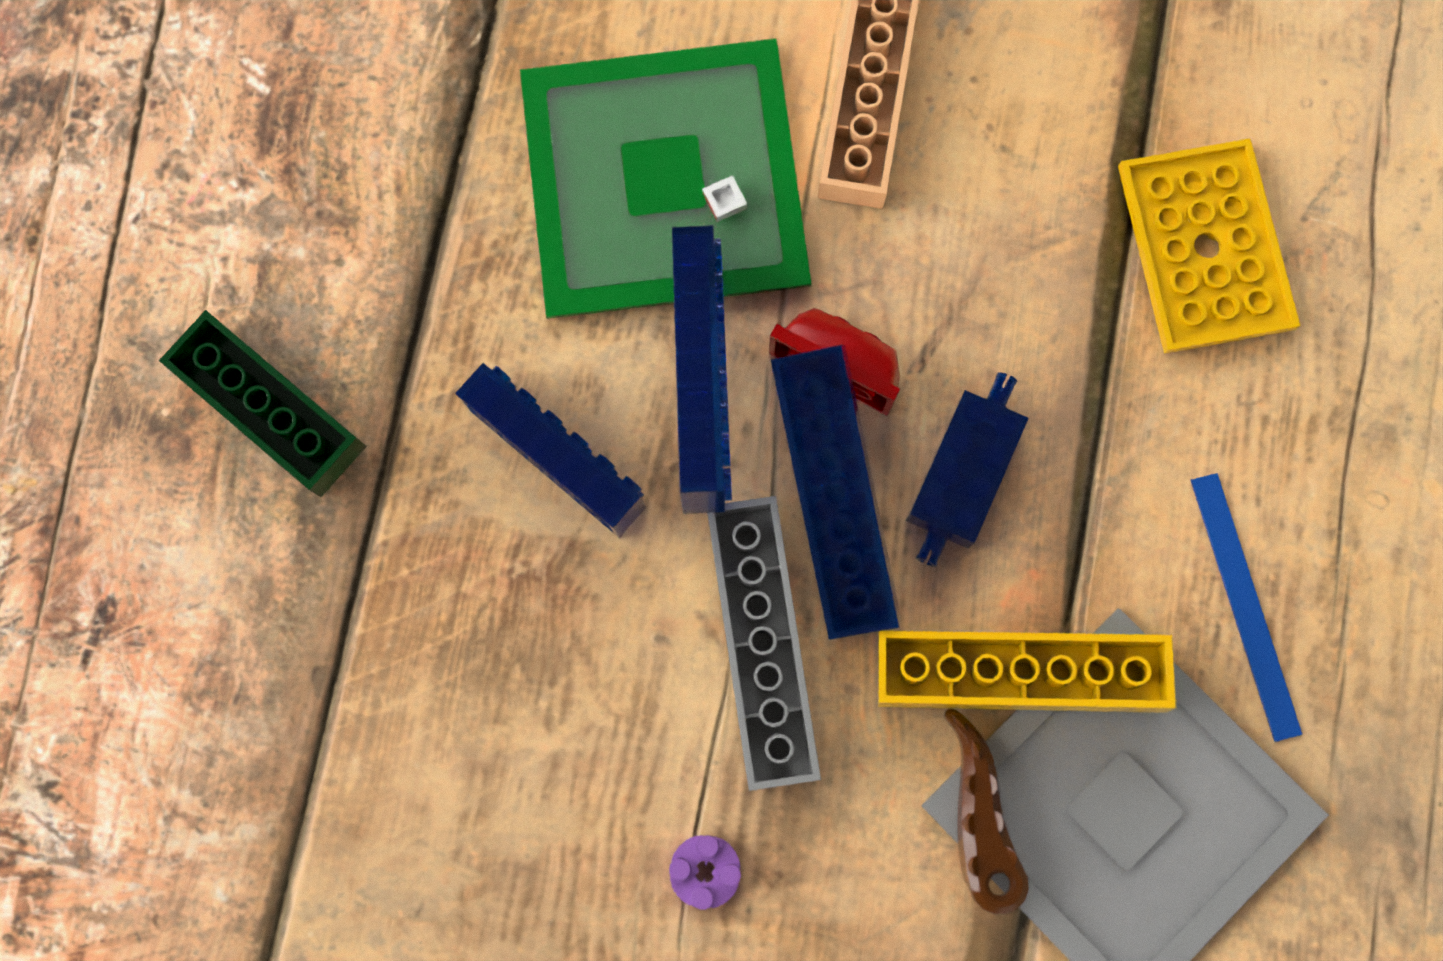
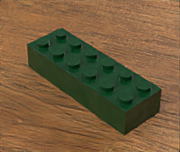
(262, 404)

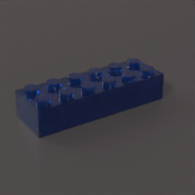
(551, 450)

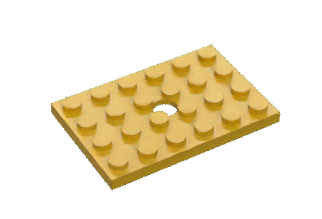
(1216, 195)

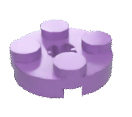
(725, 874)

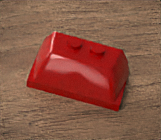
(871, 361)

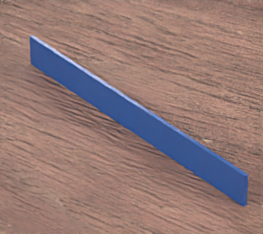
(1246, 608)

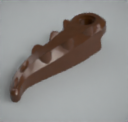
(981, 828)

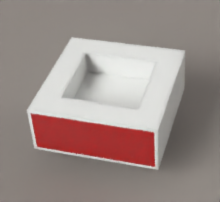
(725, 198)

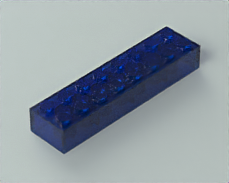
(701, 370)
(836, 492)

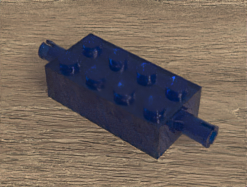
(967, 469)

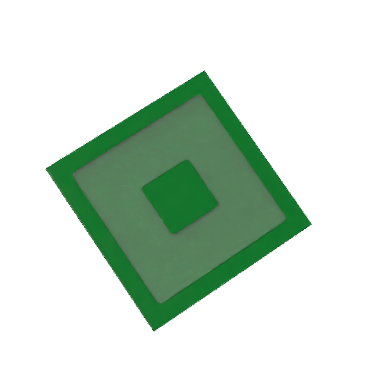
(627, 156)

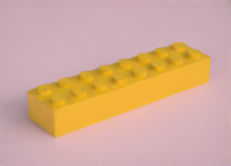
(1026, 671)

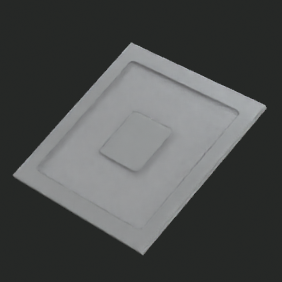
(1138, 821)

